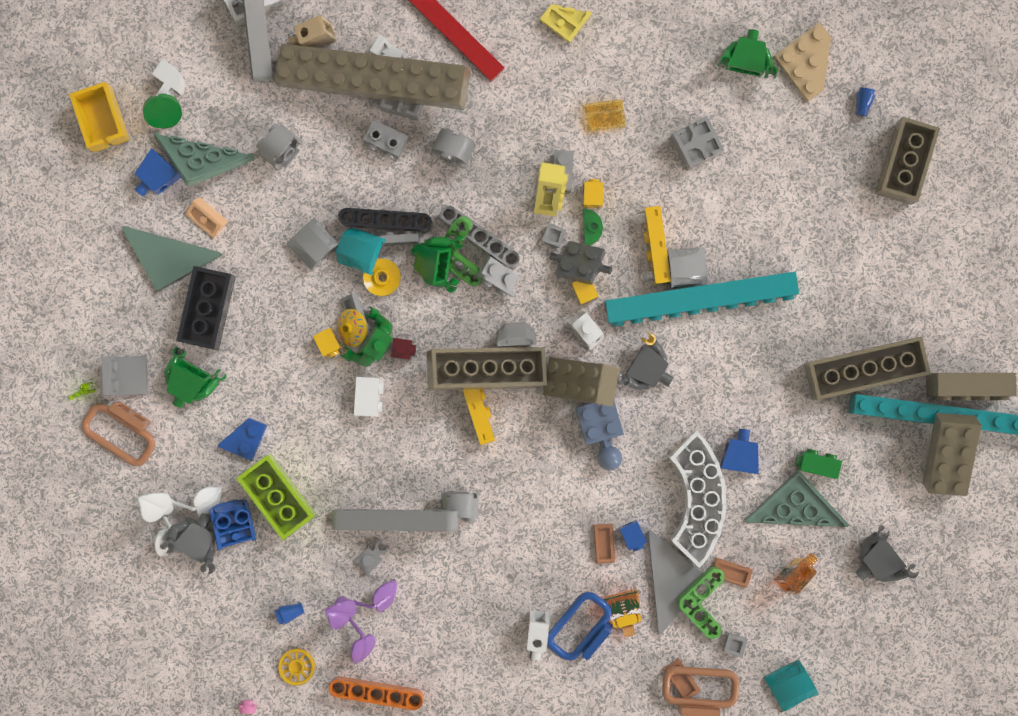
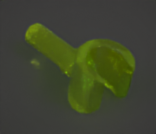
(84, 389)

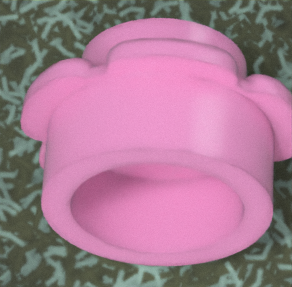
(247, 707)

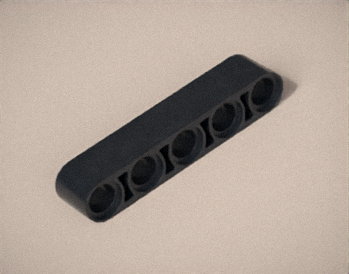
(377, 215)

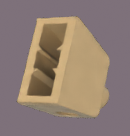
(313, 33)

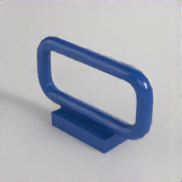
(593, 638)

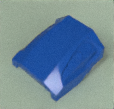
(232, 523)

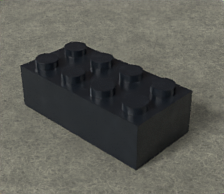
(206, 308)

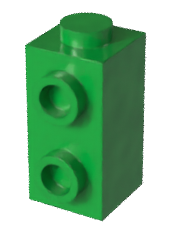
(821, 465)

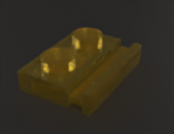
(605, 115)

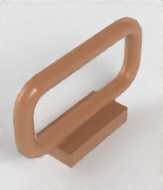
(128, 418)
(700, 707)

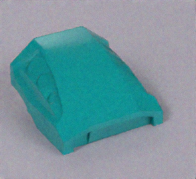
(359, 250)
(791, 685)

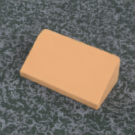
(206, 217)

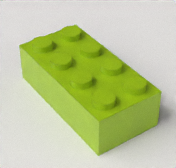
(276, 496)

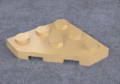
(807, 61)

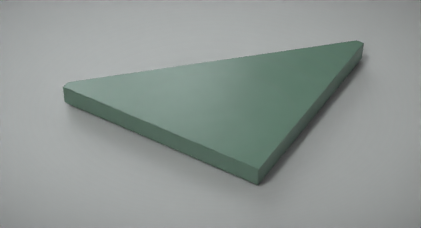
(199, 160)
(166, 258)
(797, 504)

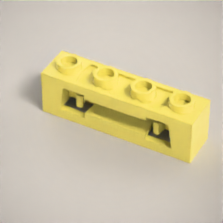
(550, 177)

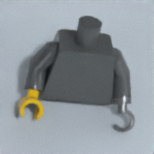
(647, 367)

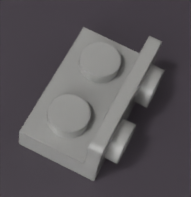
(498, 275)

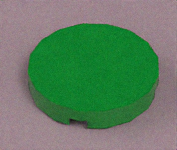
(162, 111)

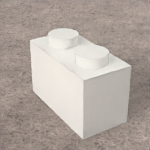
(368, 396)

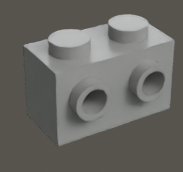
(386, 140)
(564, 158)

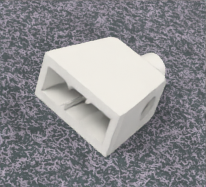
(586, 330)
(537, 634)

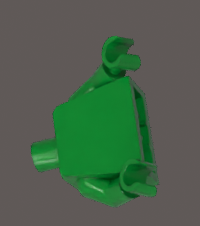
(749, 56)
(433, 261)
(375, 342)
(188, 381)

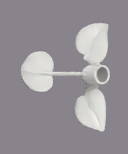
(158, 505)

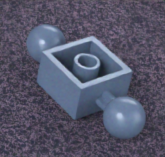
(599, 425)

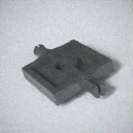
(580, 262)

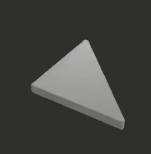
(671, 577)

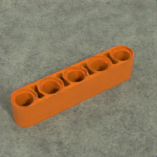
(367, 696)

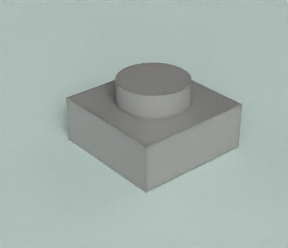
(553, 235)
(735, 645)

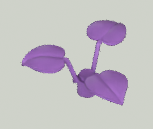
(344, 609)

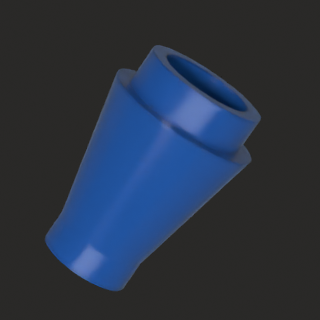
(864, 101)
(288, 613)

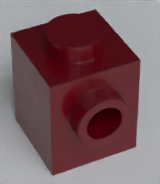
(403, 349)

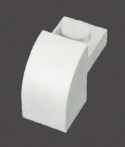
(382, 47)
(170, 77)

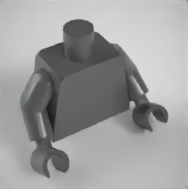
(193, 540)
(881, 559)

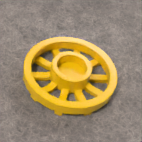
(296, 666)

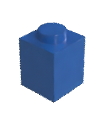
(633, 535)

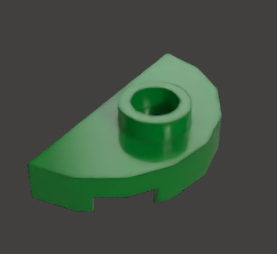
(592, 226)

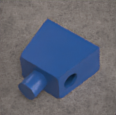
(155, 174)
(741, 454)

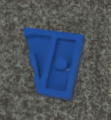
(245, 439)

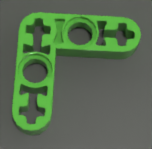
(468, 278)
(695, 599)

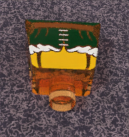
(797, 574)
(625, 610)

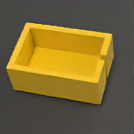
(99, 117)

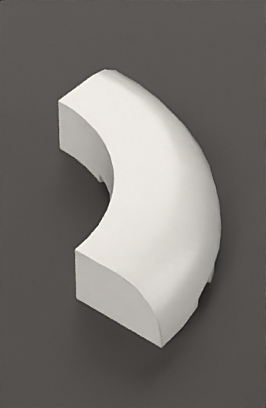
(704, 498)

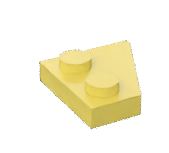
(565, 21)

